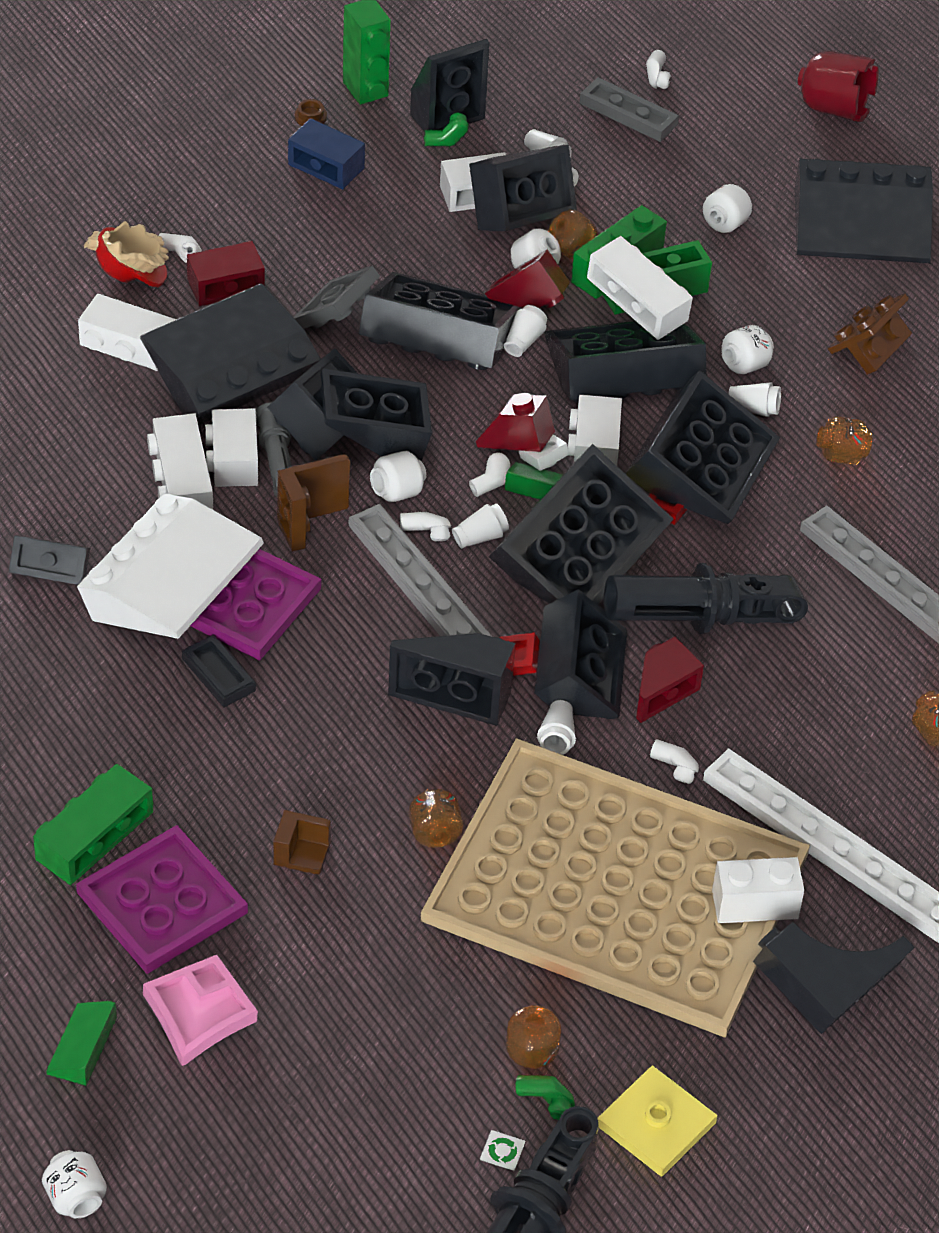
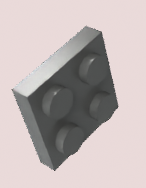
(336, 298)

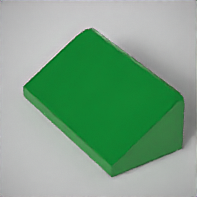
(529, 481)
(83, 1041)

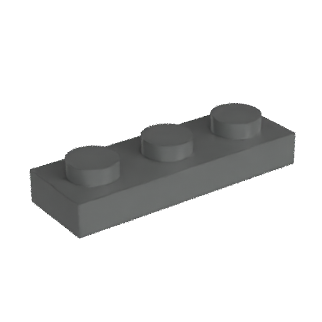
(629, 109)

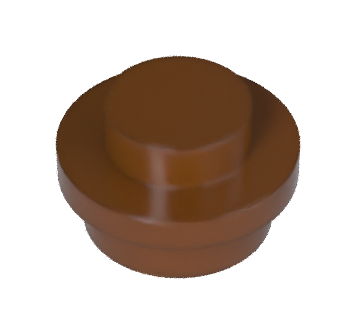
(310, 109)

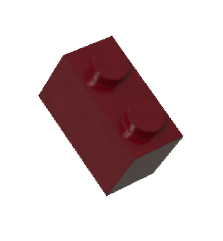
(224, 272)

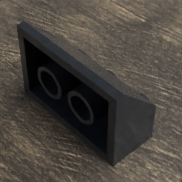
(581, 657)

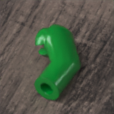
(450, 134)
(549, 1089)

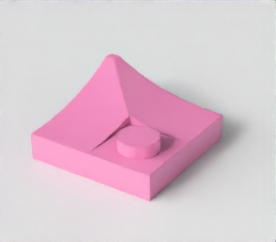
(199, 1006)

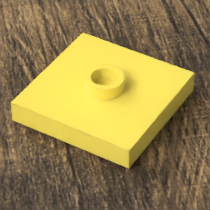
(657, 1120)

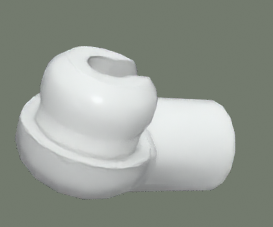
(654, 65)
(426, 521)
(678, 757)

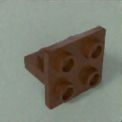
(874, 333)

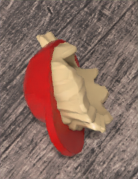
(130, 254)

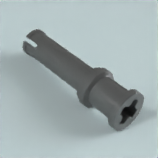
(274, 440)

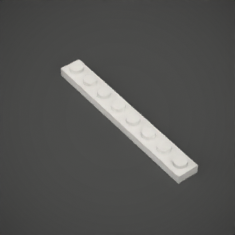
(828, 841)

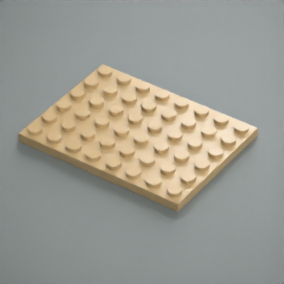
(606, 886)

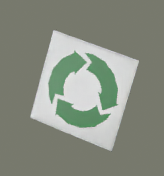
(502, 1150)

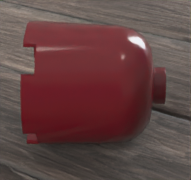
(839, 84)

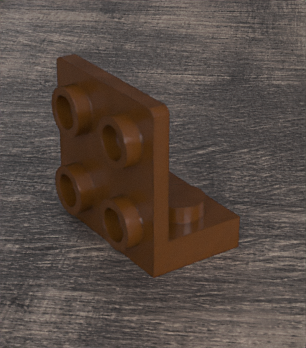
(310, 492)

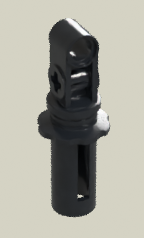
(704, 598)
(545, 1188)

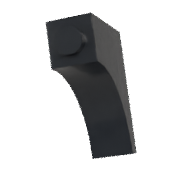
(821, 978)

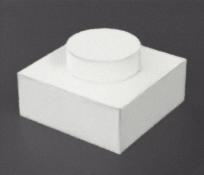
(553, 451)

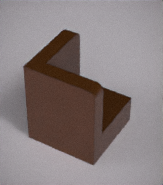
(302, 842)

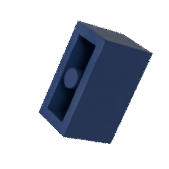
(326, 153)

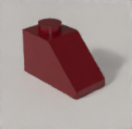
(532, 283)
(519, 425)
(667, 677)

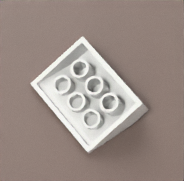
(167, 567)

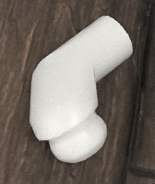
(180, 244)
(494, 475)

